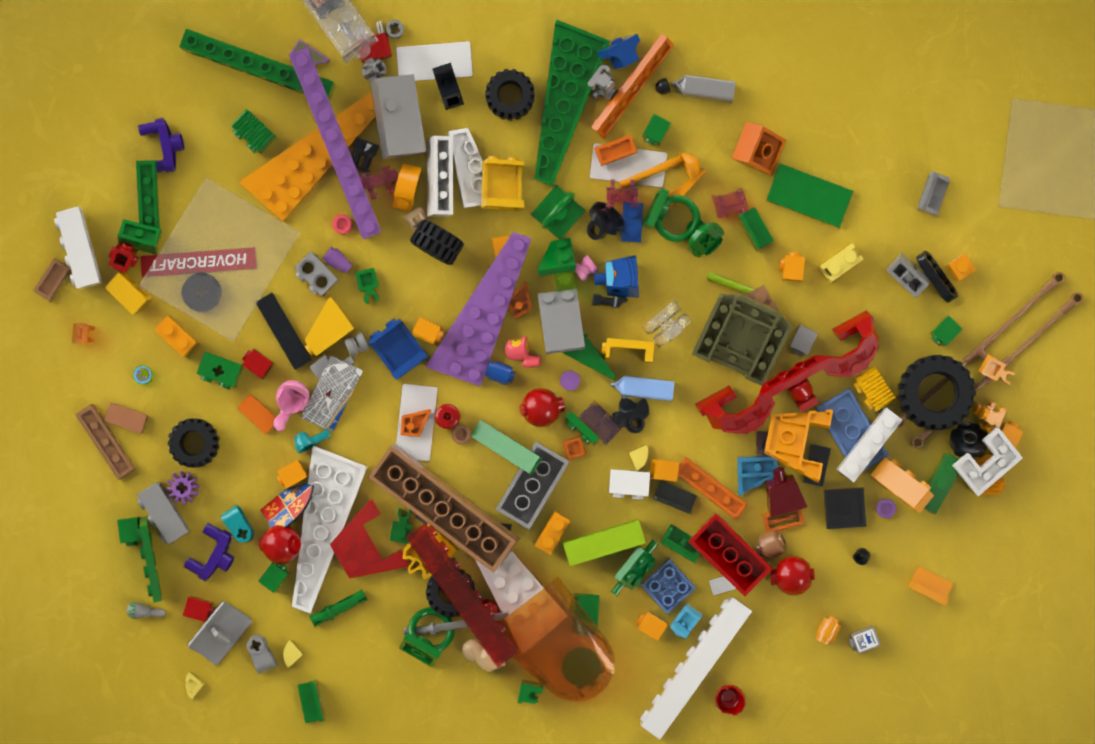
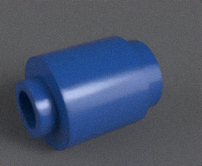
(500, 373)

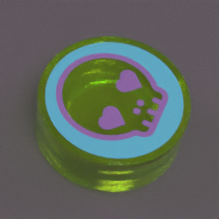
(143, 375)

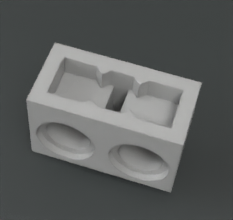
(319, 271)

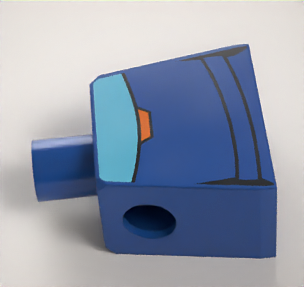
(620, 277)

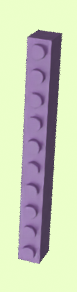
(335, 142)

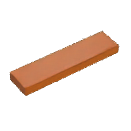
(711, 488)

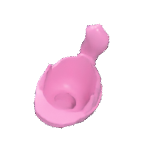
(291, 398)

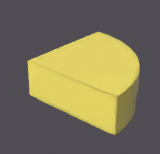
(639, 457)
(291, 653)
(193, 685)

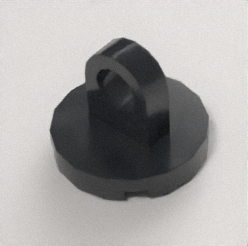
(607, 219)

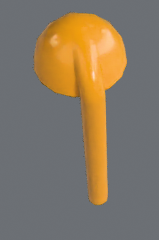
(688, 160)

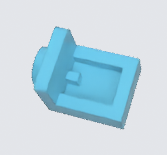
(685, 621)

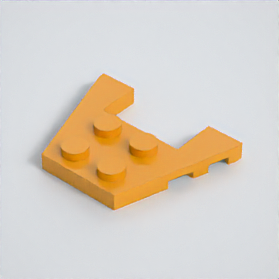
(788, 439)

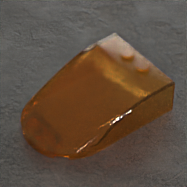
(560, 644)

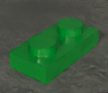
(587, 434)

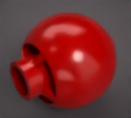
(541, 407)
(280, 544)
(793, 575)

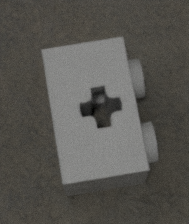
(908, 274)

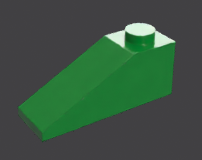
(591, 358)

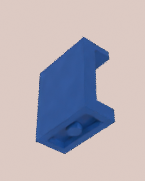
(397, 348)

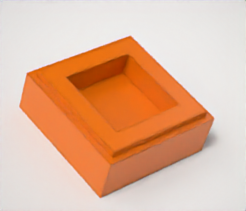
(574, 448)

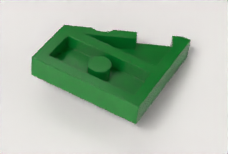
(558, 258)

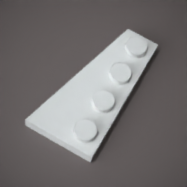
(468, 167)

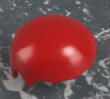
(730, 699)

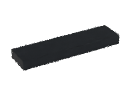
(283, 331)

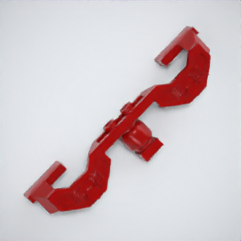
(795, 380)

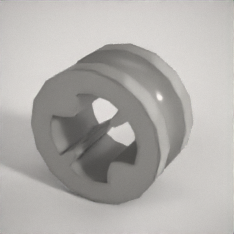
(400, 27)

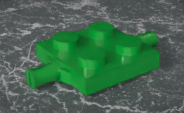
(635, 568)

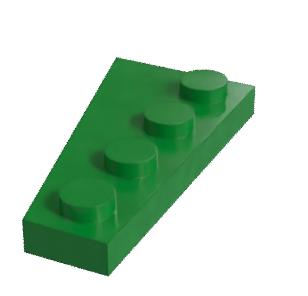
(147, 554)

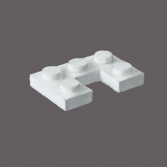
(1003, 459)

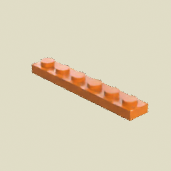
(632, 86)

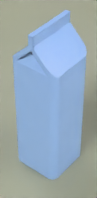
(645, 388)

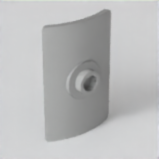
(220, 632)

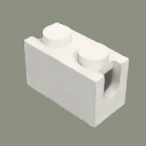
(629, 483)

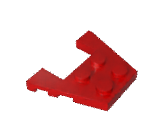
(357, 550)

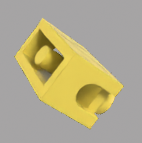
(840, 263)

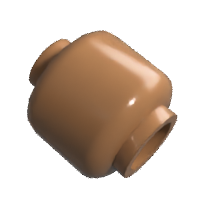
(771, 544)

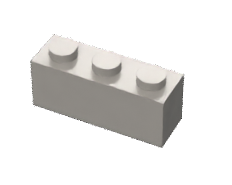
(163, 513)

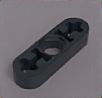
(937, 276)

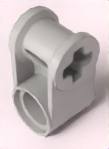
(263, 657)

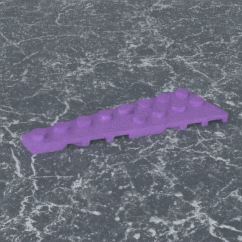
(474, 333)

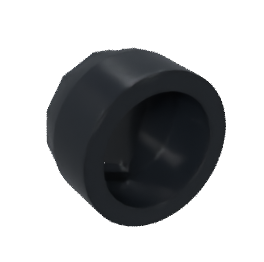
(662, 86)
(861, 560)

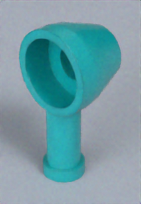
(304, 442)

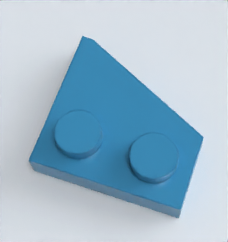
(754, 471)

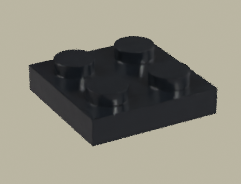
(845, 508)

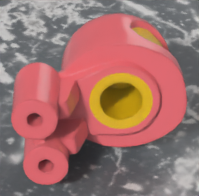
(519, 350)

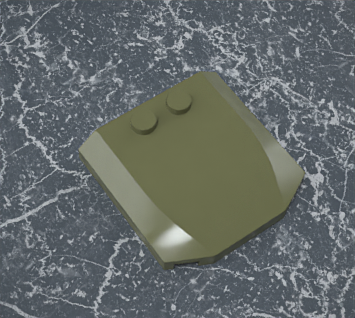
(743, 336)

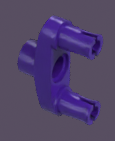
(169, 143)
(218, 558)

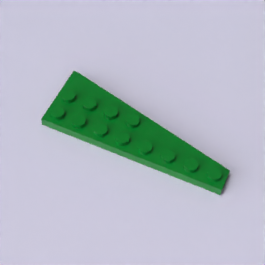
(571, 67)

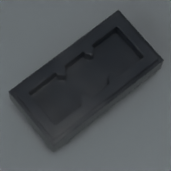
(821, 455)

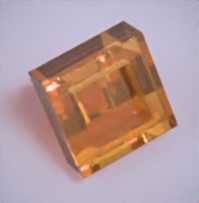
(80, 333)

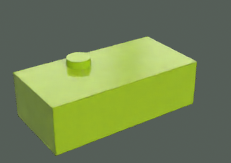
(604, 542)

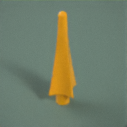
(683, 189)

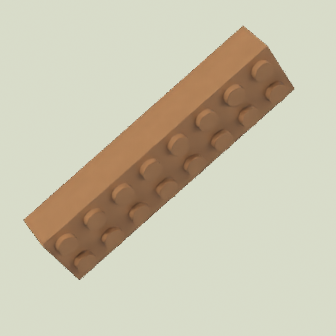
(444, 508)

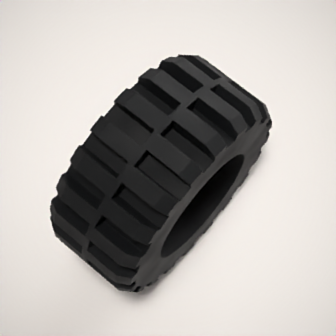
(963, 392)

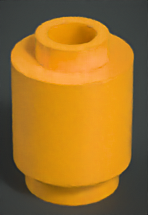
(828, 630)

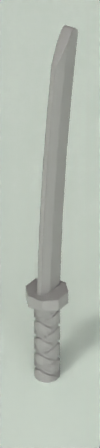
(433, 628)

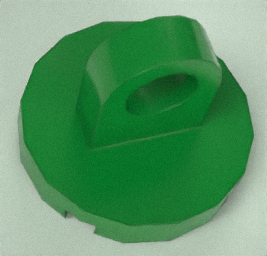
(705, 239)

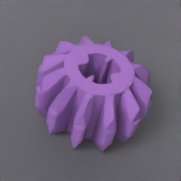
(187, 482)

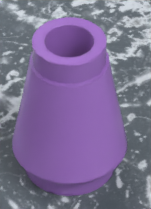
(337, 260)

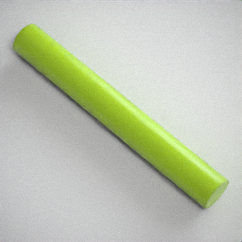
(729, 283)

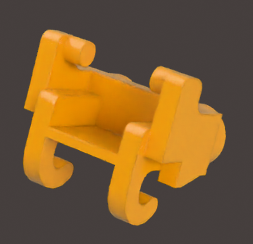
(991, 417)

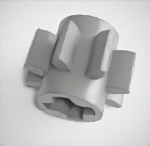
(373, 69)

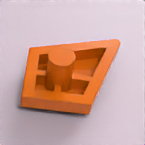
(520, 301)
(414, 423)

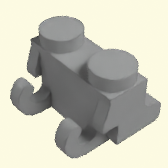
(604, 84)

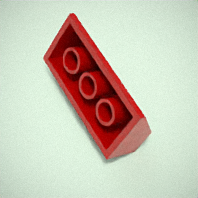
(730, 554)

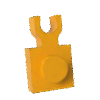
(994, 369)

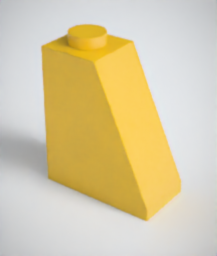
(328, 329)

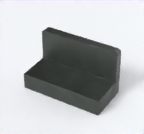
(675, 497)

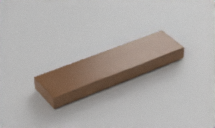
(105, 441)

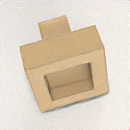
(415, 217)

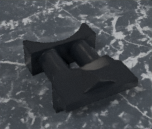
(366, 149)
(615, 302)

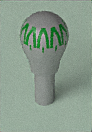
(138, 610)

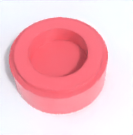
(342, 224)

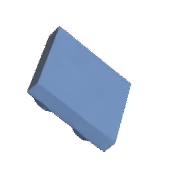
(668, 586)

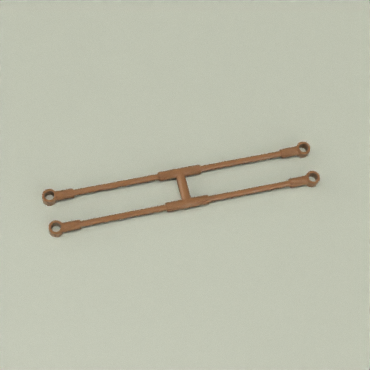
(979, 350)

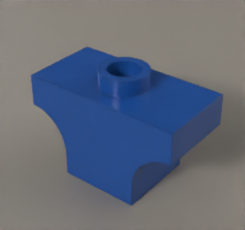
(621, 52)

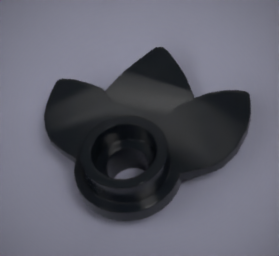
(630, 411)

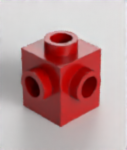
(117, 260)

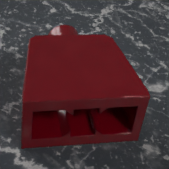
(783, 494)

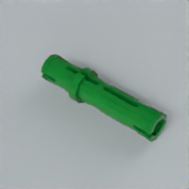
(334, 610)

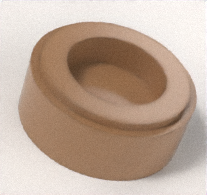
(461, 434)

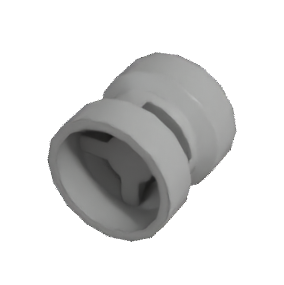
(352, 344)

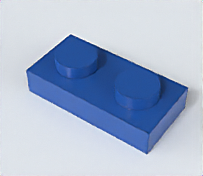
(632, 223)

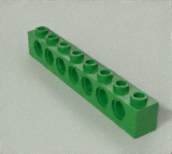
(246, 61)

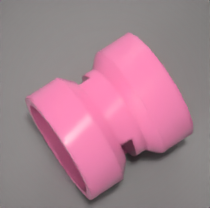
(585, 268)

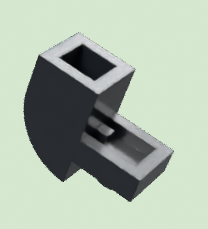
(448, 86)

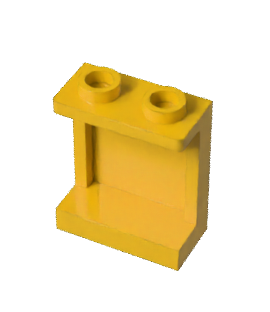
(502, 184)
(647, 347)

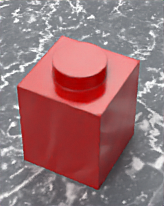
(257, 363)
(198, 608)

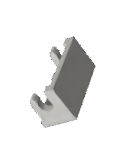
(933, 193)

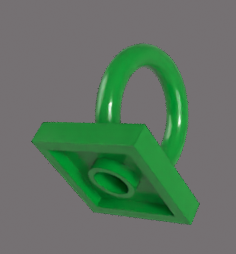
(659, 209)
(558, 212)
(421, 647)

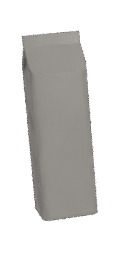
(705, 88)

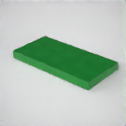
(809, 195)

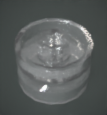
(667, 324)

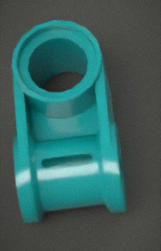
(236, 521)

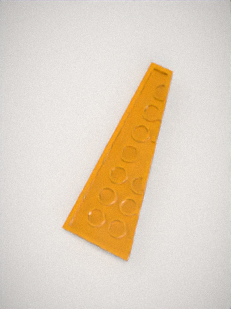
(294, 172)

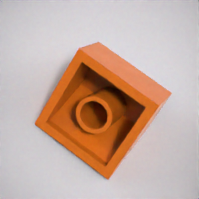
(759, 148)

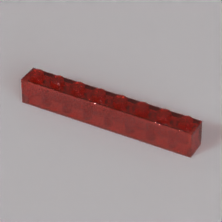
(461, 595)

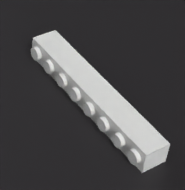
(695, 668)

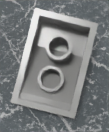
(561, 321)

